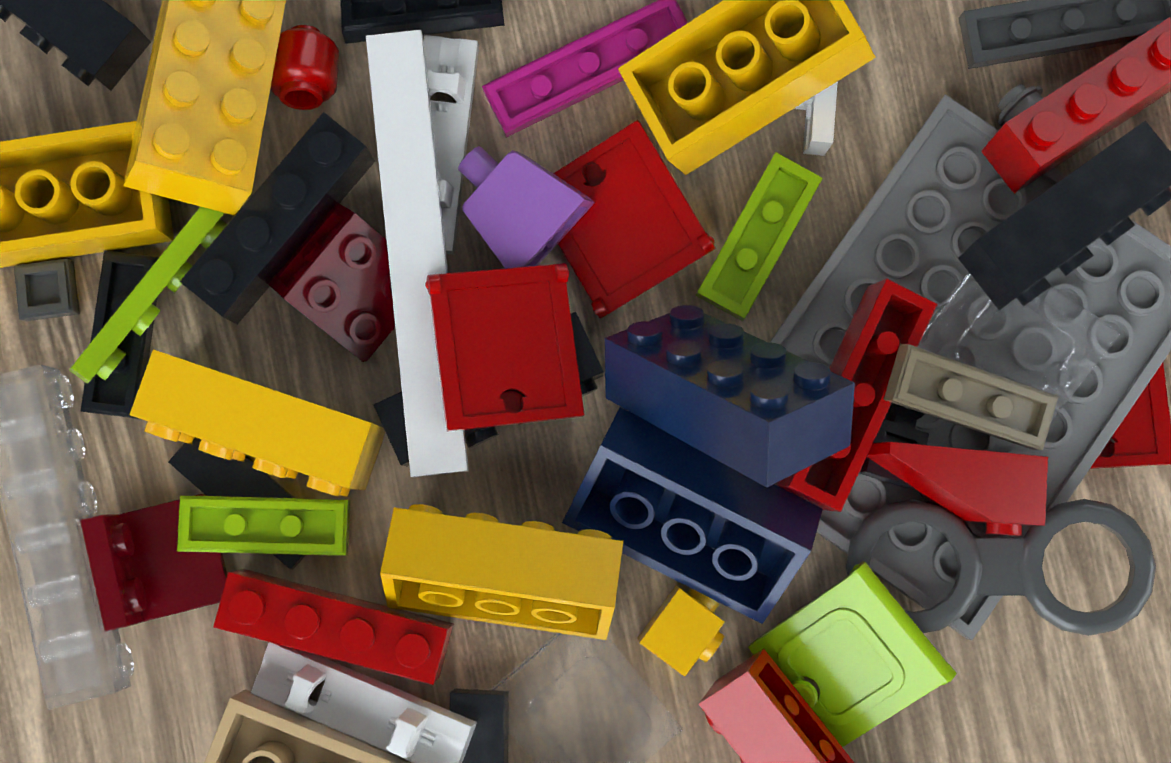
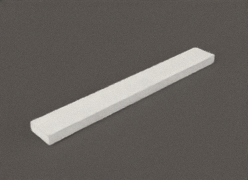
(413, 241)

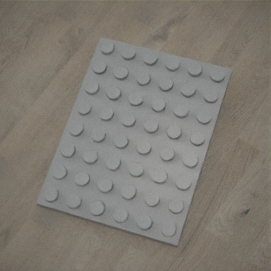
(912, 233)

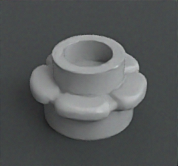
(1017, 101)

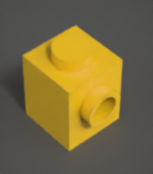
(684, 630)

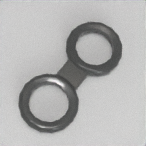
(1015, 564)

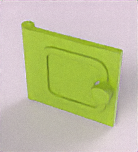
(858, 652)

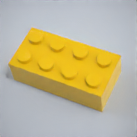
(740, 71)
(205, 101)
(69, 199)
(253, 420)
(501, 571)

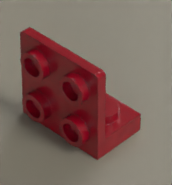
(342, 282)
(141, 571)

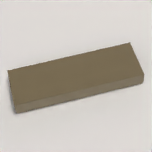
(970, 397)

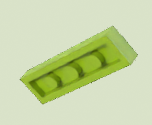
(137, 310)

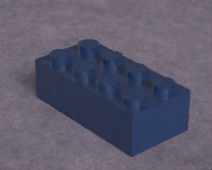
(729, 393)
(694, 517)

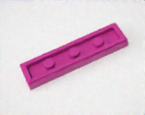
(578, 67)

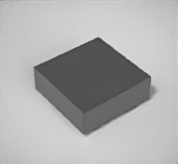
(46, 290)

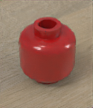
(305, 68)

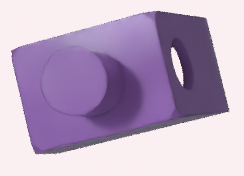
(519, 206)

